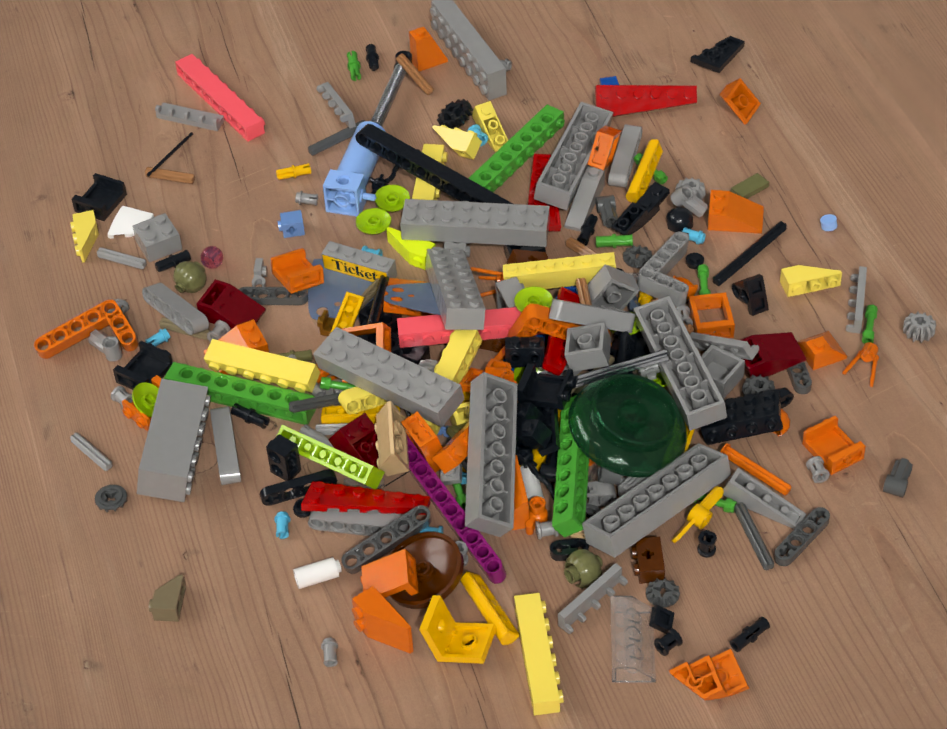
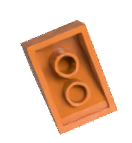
(734, 213)
(245, 335)
(381, 621)

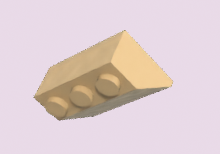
(391, 441)

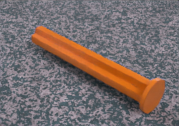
(756, 470)

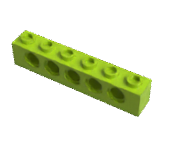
(333, 458)

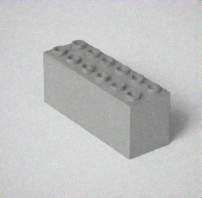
(173, 440)

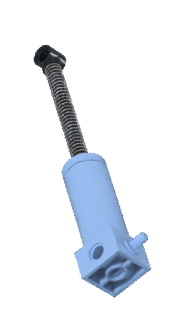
(346, 186)

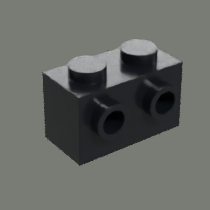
(524, 350)

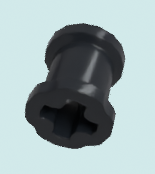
(704, 545)
(668, 642)

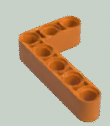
(536, 319)
(84, 321)

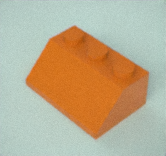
(521, 506)

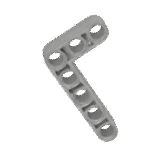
(653, 275)
(587, 314)

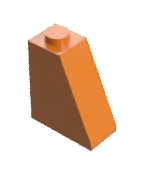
(425, 50)

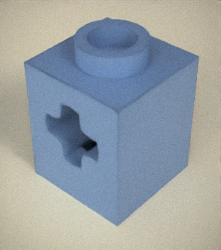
(291, 224)

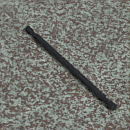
(169, 154)

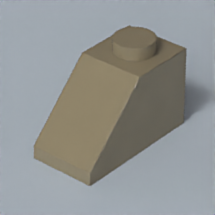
(168, 600)

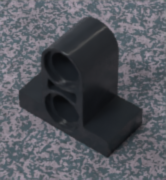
(752, 293)

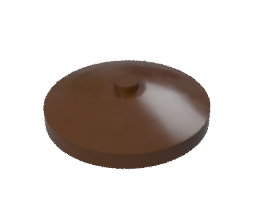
(437, 567)

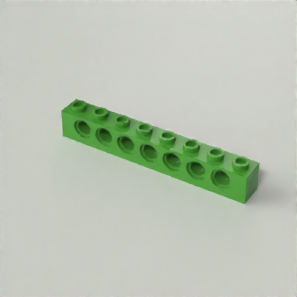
(519, 148)
(250, 394)
(571, 481)

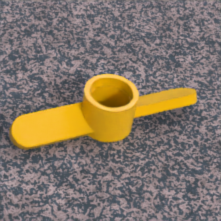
(700, 513)

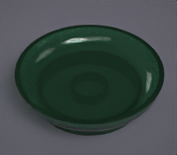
(628, 425)

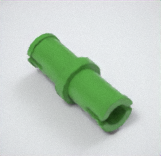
(353, 65)
(614, 240)

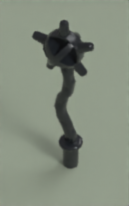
(380, 182)
(525, 458)

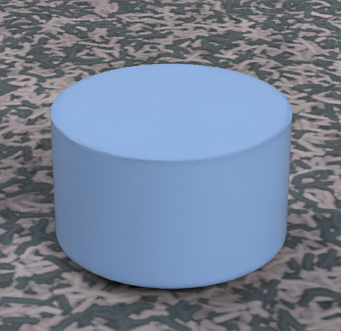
(828, 222)

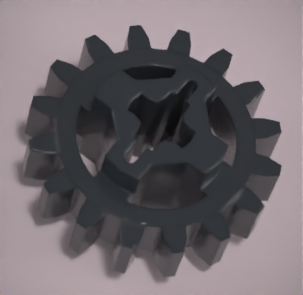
(455, 114)

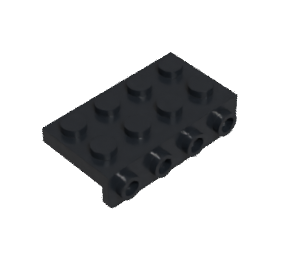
(746, 417)

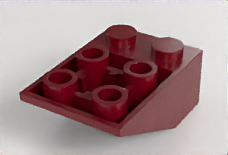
(229, 305)
(775, 353)
(357, 440)

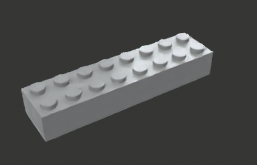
(469, 48)
(570, 158)
(475, 222)
(455, 289)
(685, 370)
(389, 376)
(491, 455)
(656, 500)

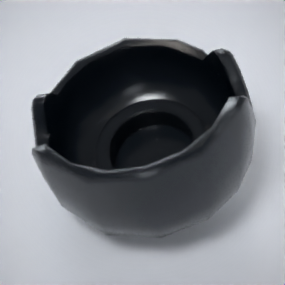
(678, 219)

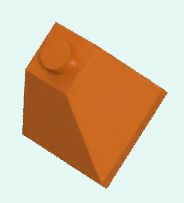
(740, 100)
(821, 350)

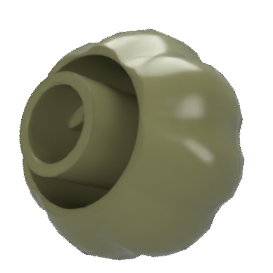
(189, 277)
(583, 566)

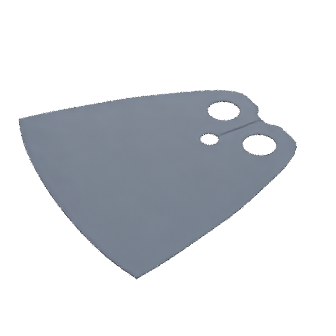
(333, 291)
(422, 300)

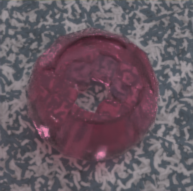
(211, 257)

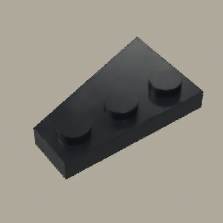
(720, 55)

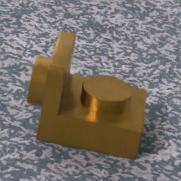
(325, 323)

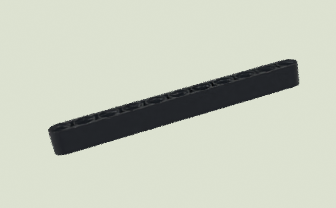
(424, 166)

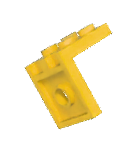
(449, 638)

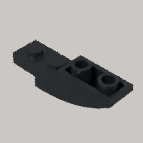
(641, 212)

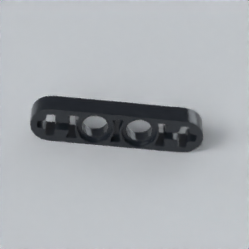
(276, 493)

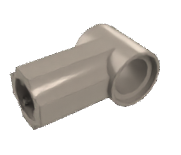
(685, 197)
(106, 344)

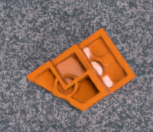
(494, 367)
(713, 676)

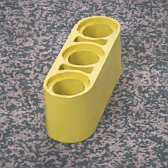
(357, 400)

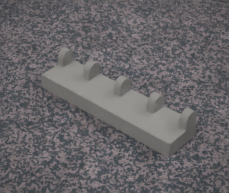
(337, 103)
(189, 116)
(858, 303)
(736, 347)
(590, 598)

